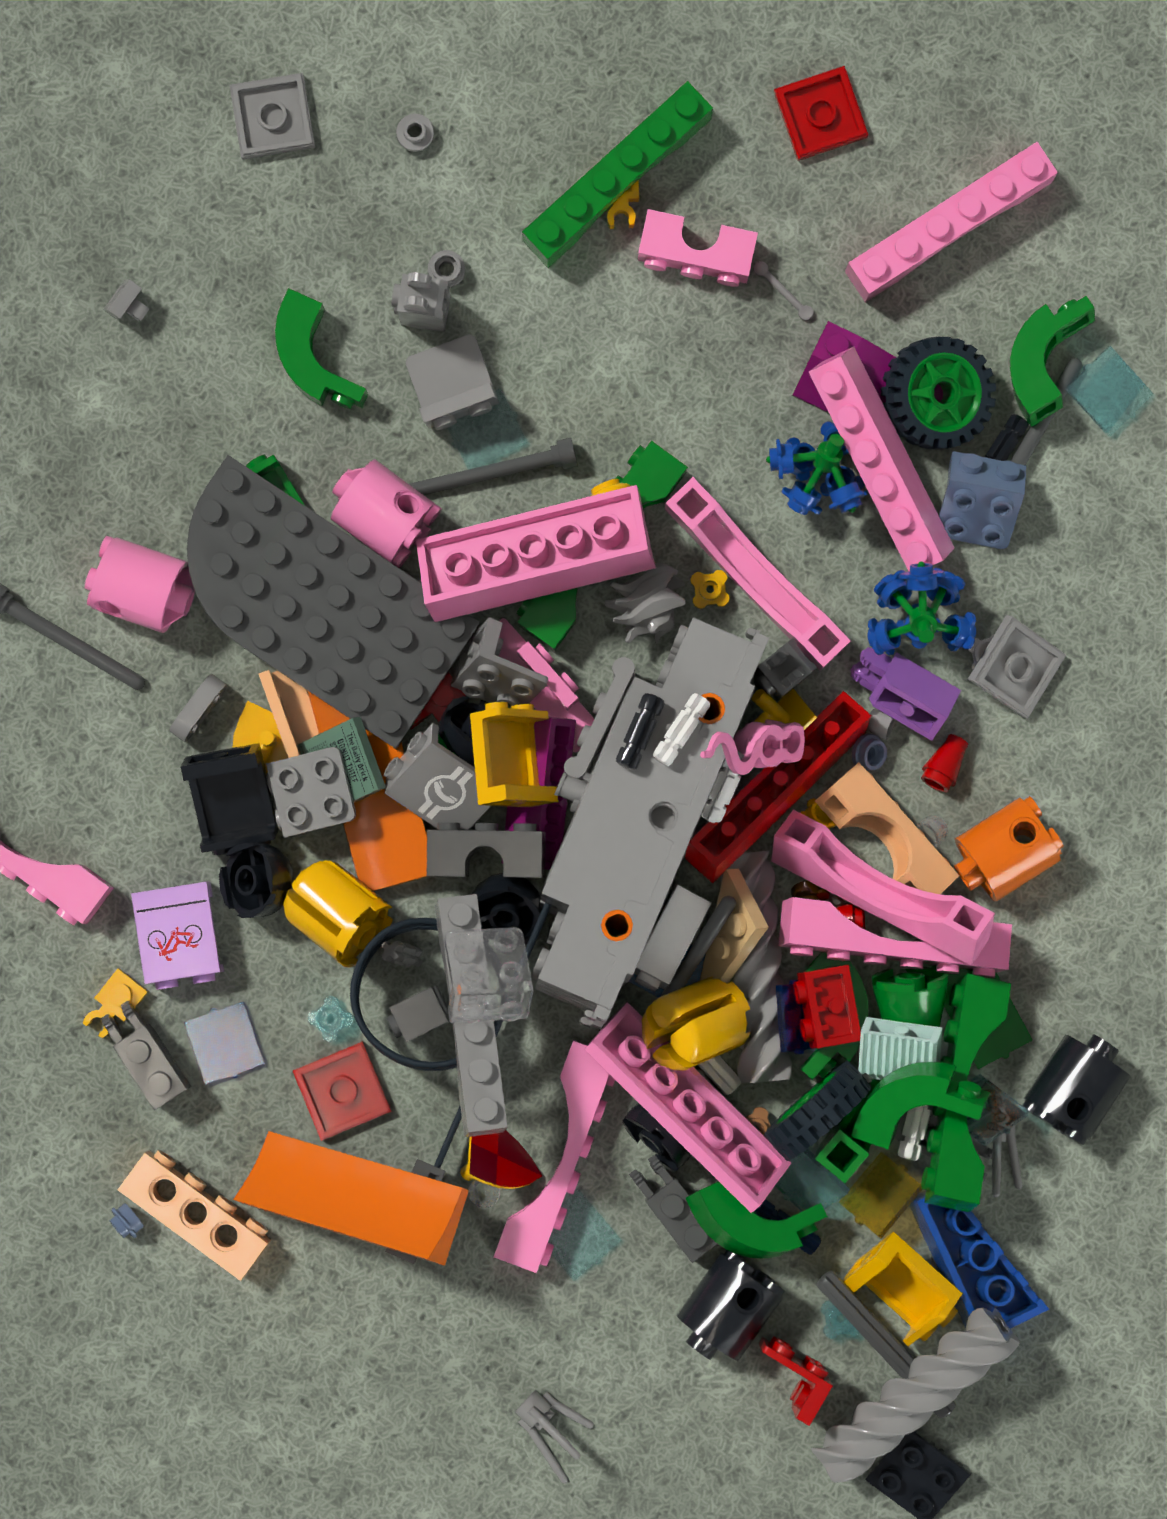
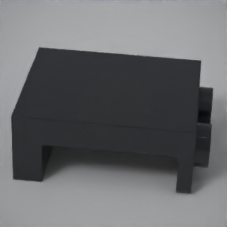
(231, 797)

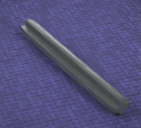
(870, 1328)

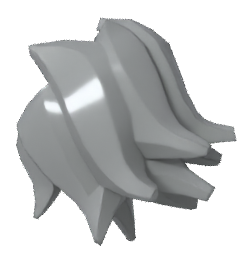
(648, 602)

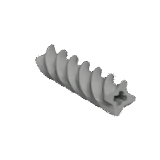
(758, 979)
(910, 1401)

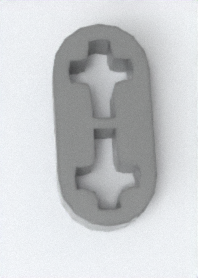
(198, 708)

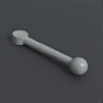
(805, 312)

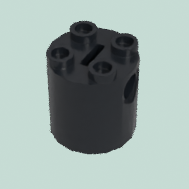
(1077, 1087)
(723, 1316)

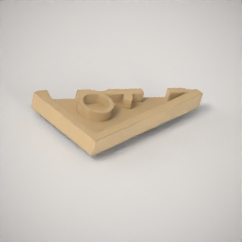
(738, 933)

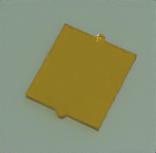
(881, 1195)

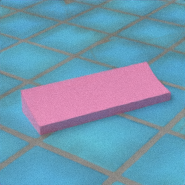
(534, 554)
(690, 1111)

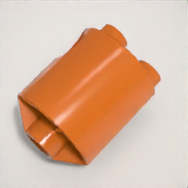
(995, 856)

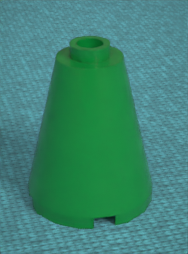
(911, 996)

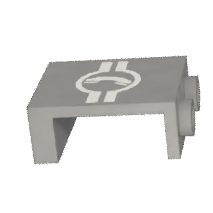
(434, 782)

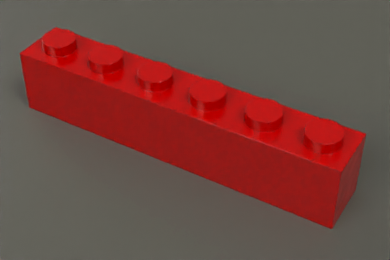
(777, 789)

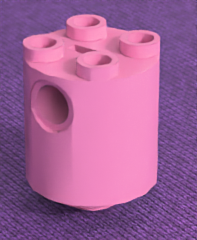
(382, 511)
(140, 585)

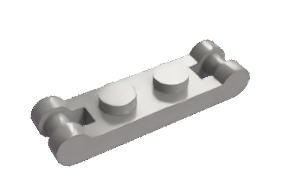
(606, 707)

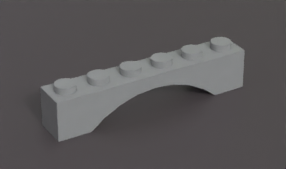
(475, 1043)

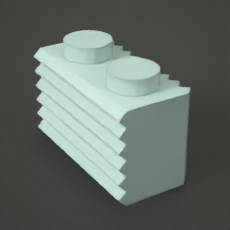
(894, 1044)

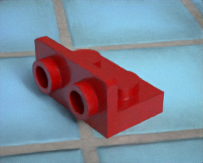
(827, 1007)

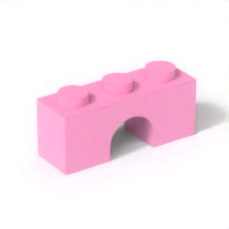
(665, 247)

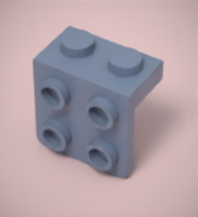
(982, 499)

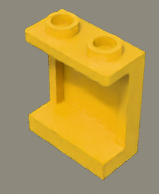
(507, 756)
(906, 1286)

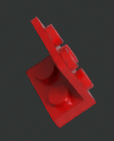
(808, 1395)

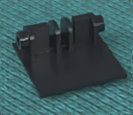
(918, 1476)

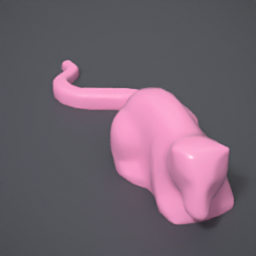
(761, 744)

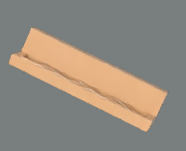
(290, 710)

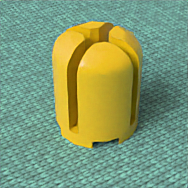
(335, 911)
(694, 1024)

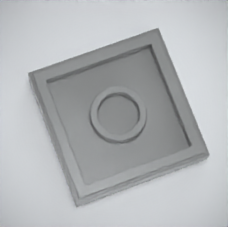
(272, 116)
(1017, 666)

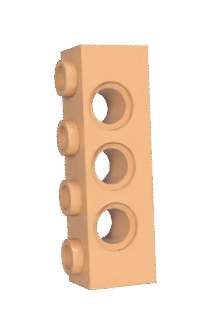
(142, 1189)

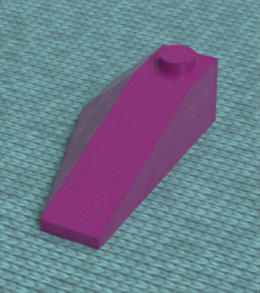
(836, 340)

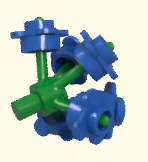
(802, 458)
(921, 622)

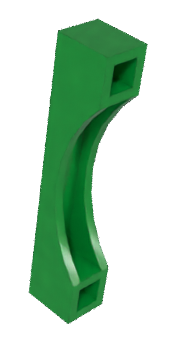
(616, 172)
(554, 615)
(955, 1167)

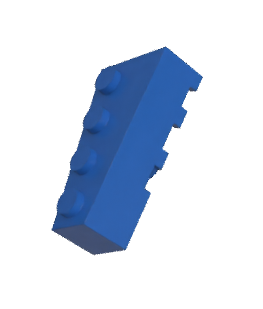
(975, 1264)

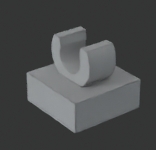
(125, 301)

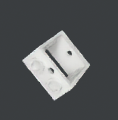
(670, 938)

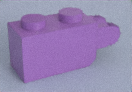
(906, 691)

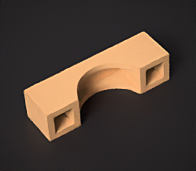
(863, 803)

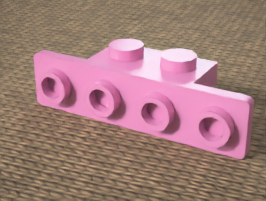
(559, 694)

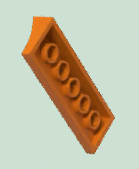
(385, 836)
(355, 1197)

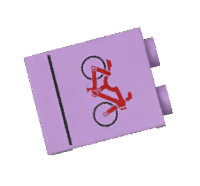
(176, 934)

